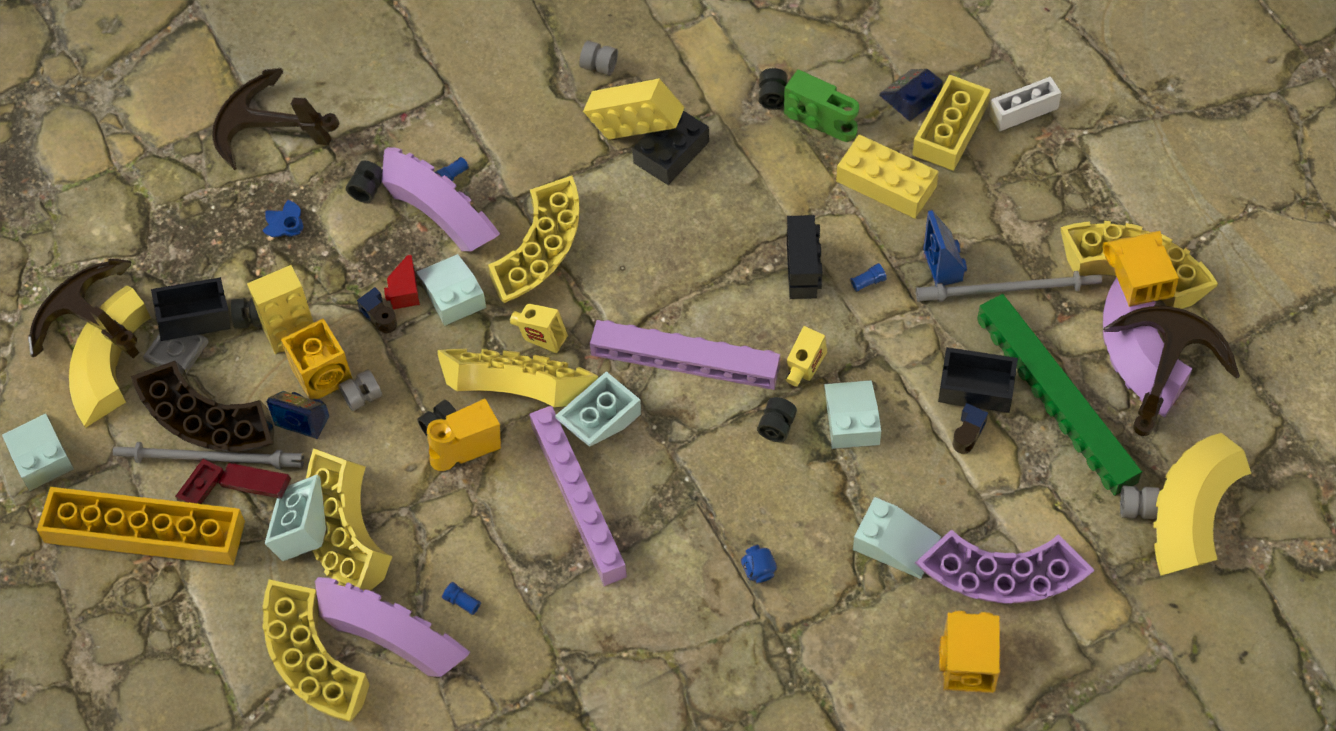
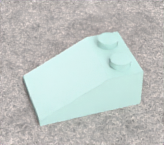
(452, 289)
(600, 410)
(852, 414)
(37, 452)
(298, 520)
(893, 537)

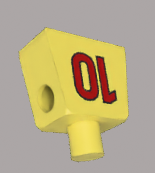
(541, 326)
(805, 356)

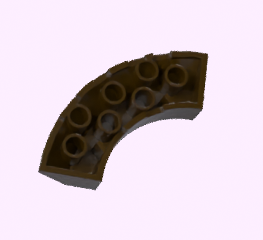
(199, 419)

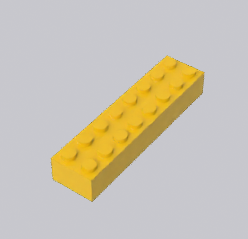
(141, 525)

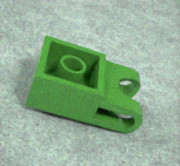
(820, 106)

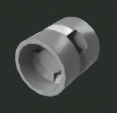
(602, 59)
(353, 394)
(1137, 502)

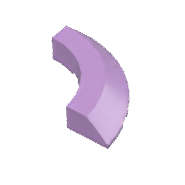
(436, 197)
(1138, 351)
(1004, 575)
(388, 625)

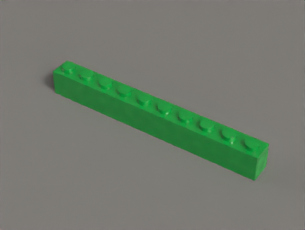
(1059, 395)

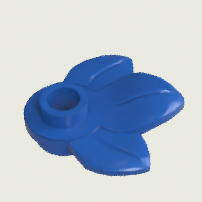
(281, 221)

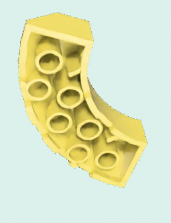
(544, 244)
(1085, 254)
(95, 359)
(514, 374)
(1190, 502)
(347, 548)
(300, 657)

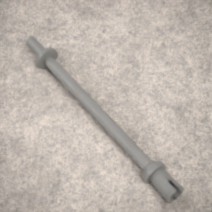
(941, 292)
(277, 459)

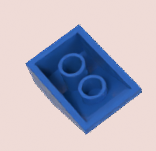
(942, 252)

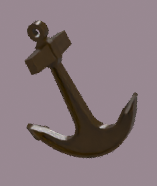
(237, 115)
(69, 299)
(1178, 330)

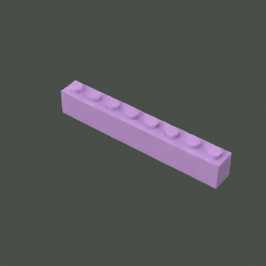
(685, 354)
(578, 496)

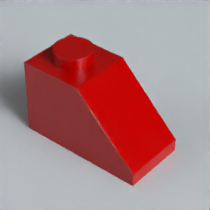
(402, 285)

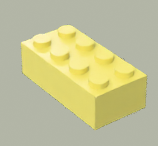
(634, 109)
(951, 122)
(887, 176)
(280, 305)

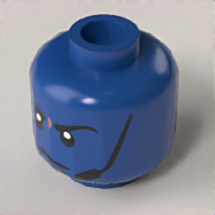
(759, 564)

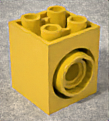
(316, 359)
(970, 652)

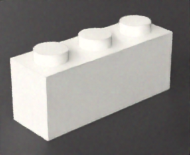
(1025, 103)

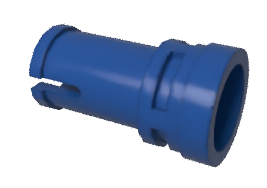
(453, 169)
(873, 275)
(456, 595)

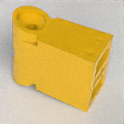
(1142, 268)
(463, 436)

